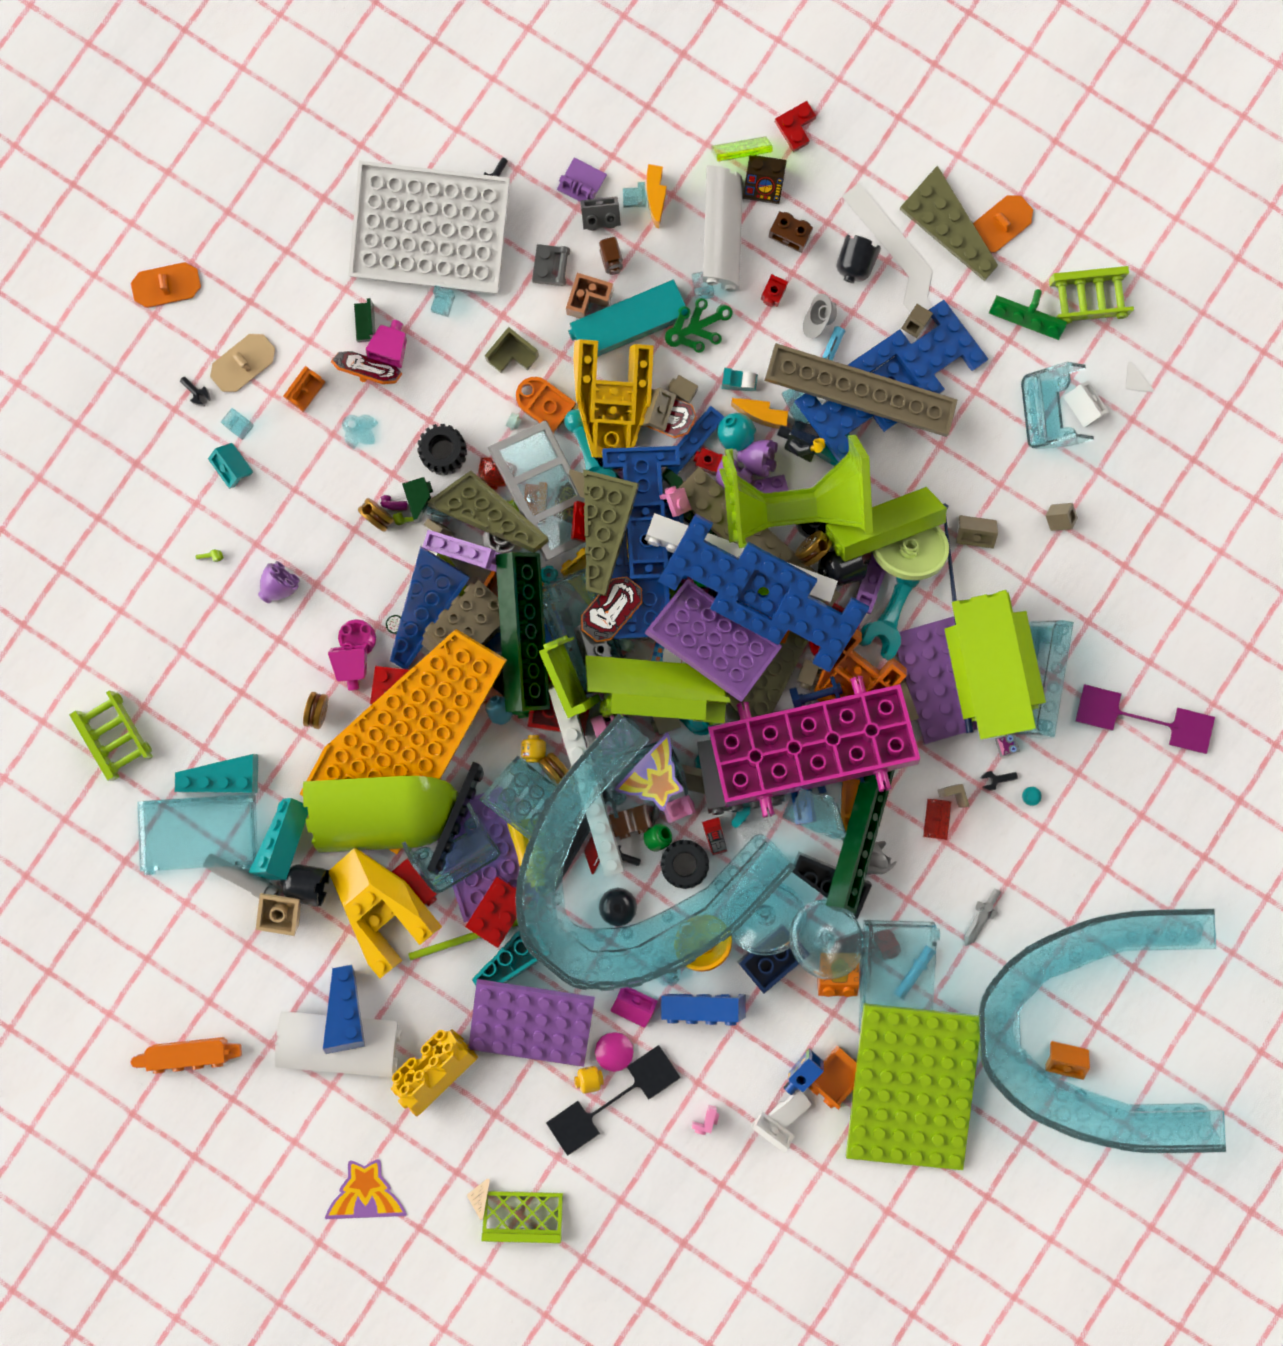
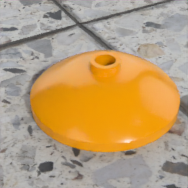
(713, 957)

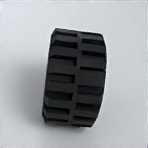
(437, 434)
(699, 873)

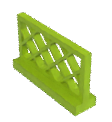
(523, 1235)

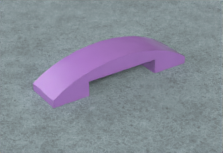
(870, 584)

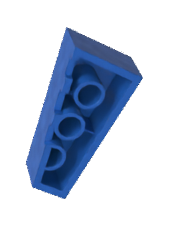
(703, 1008)
(343, 1017)

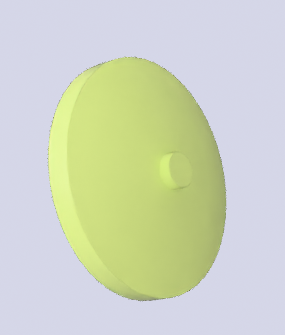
(915, 556)

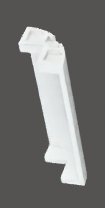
(722, 228)
(302, 1041)

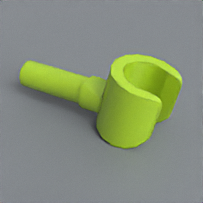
(400, 520)
(215, 554)

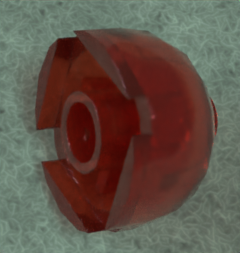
(490, 473)

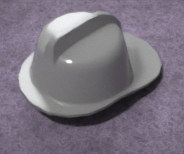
(820, 314)

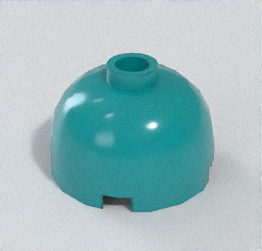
(736, 431)

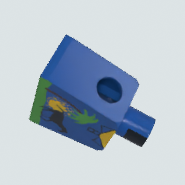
(808, 1066)

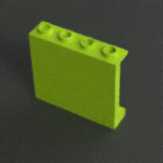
(565, 678)

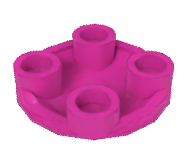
(357, 633)
(614, 1051)

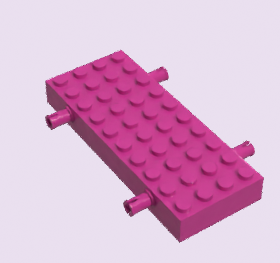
(814, 745)

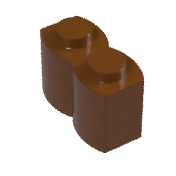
(611, 255)
(630, 821)

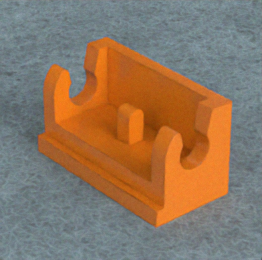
(304, 389)

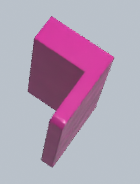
(634, 1006)

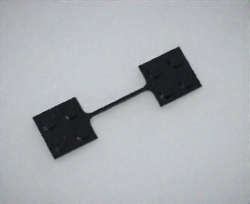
(575, 1126)

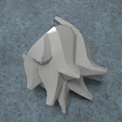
(879, 861)

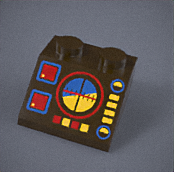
(764, 179)

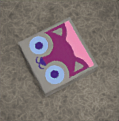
(1007, 744)

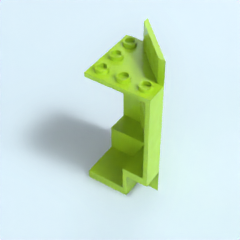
(994, 665)
(655, 689)

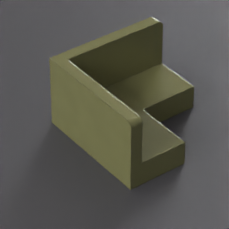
(511, 347)

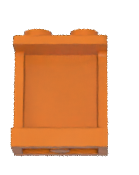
(837, 1078)

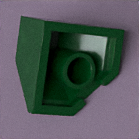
(418, 495)

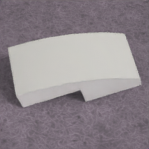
(791, 1109)

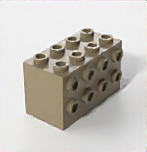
(472, 614)

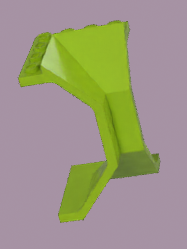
(838, 498)

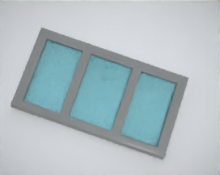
(540, 484)

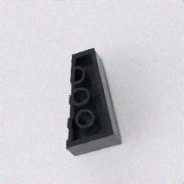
(820, 877)

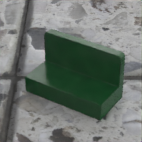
(364, 321)

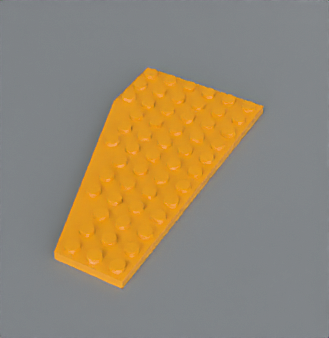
(418, 720)

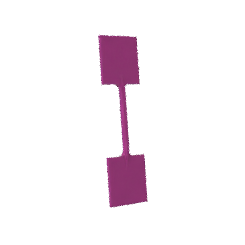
(1188, 730)

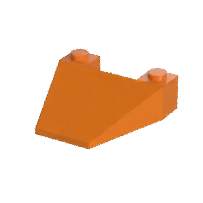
(852, 665)

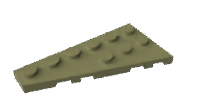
(942, 216)
(480, 506)
(605, 520)
(771, 684)

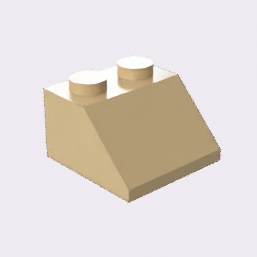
(278, 914)

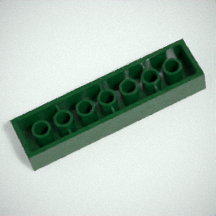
(522, 631)

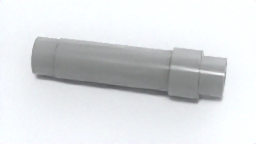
(245, 880)

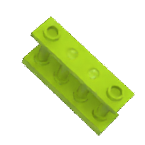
(1098, 277)
(100, 751)

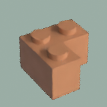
(587, 291)

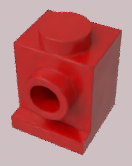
(775, 283)
(710, 467)

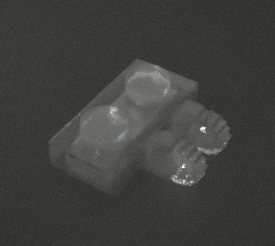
(758, 826)

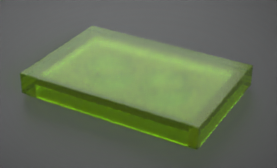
(742, 148)

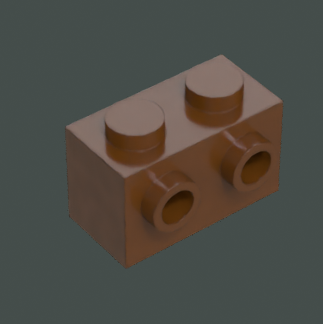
(790, 231)

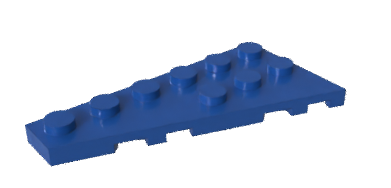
(430, 592)

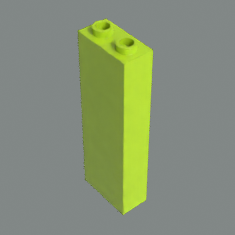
(891, 523)

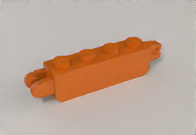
(187, 1054)

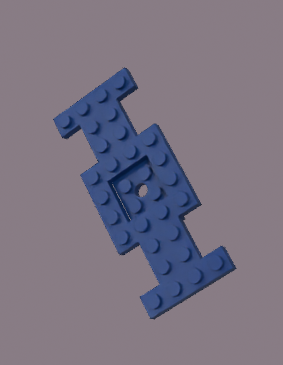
(912, 365)
(645, 561)
(786, 602)

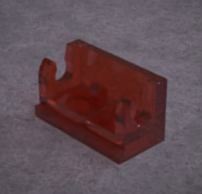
(937, 819)

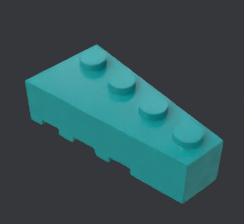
(227, 776)

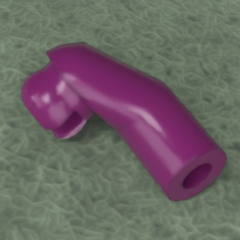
(393, 505)

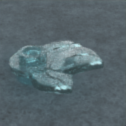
(362, 430)

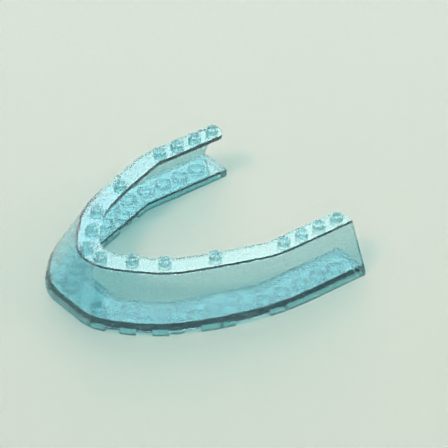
(654, 946)
(1065, 1105)

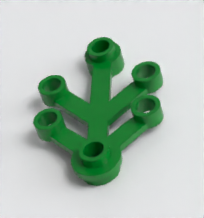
(695, 326)

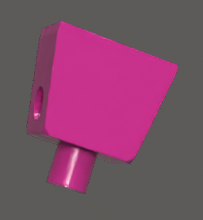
(388, 344)
(349, 664)

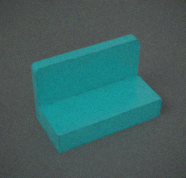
(229, 464)

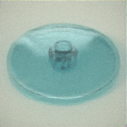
(769, 926)
(826, 940)

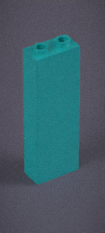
(630, 318)

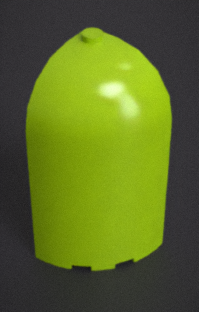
(377, 812)

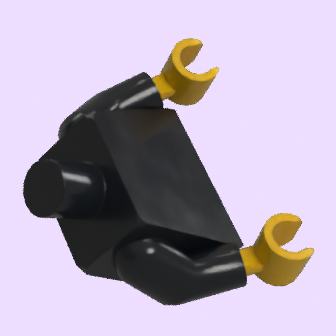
(802, 440)

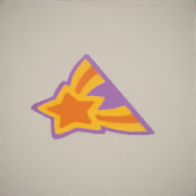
(653, 776)
(365, 1195)

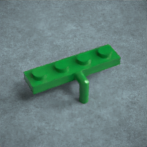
(1028, 316)

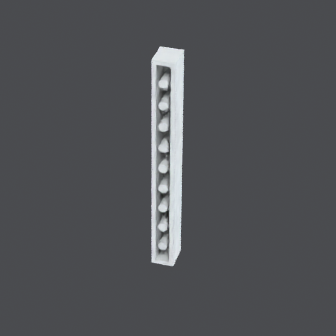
(669, 533)
(597, 813)

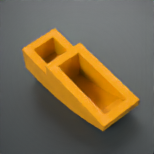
(655, 193)
(760, 413)

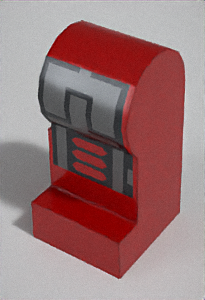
(714, 836)

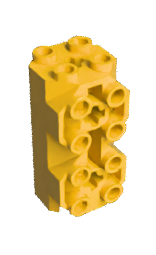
(425, 1079)

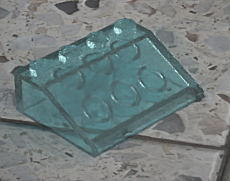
(519, 795)

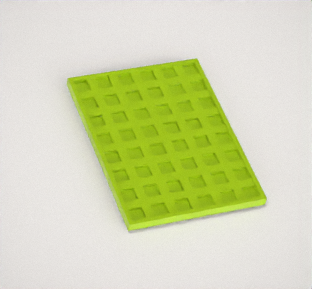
(913, 1086)

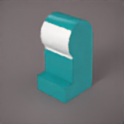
(739, 380)

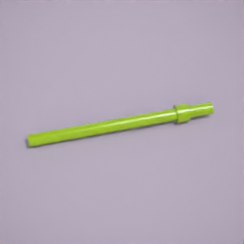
(446, 944)

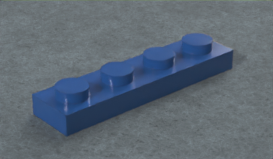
(697, 437)

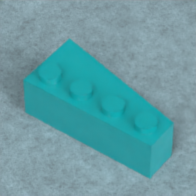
(280, 841)
(508, 962)

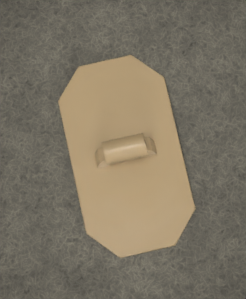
(242, 362)

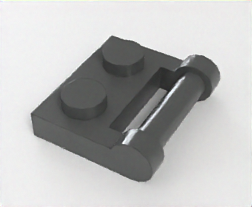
(545, 262)

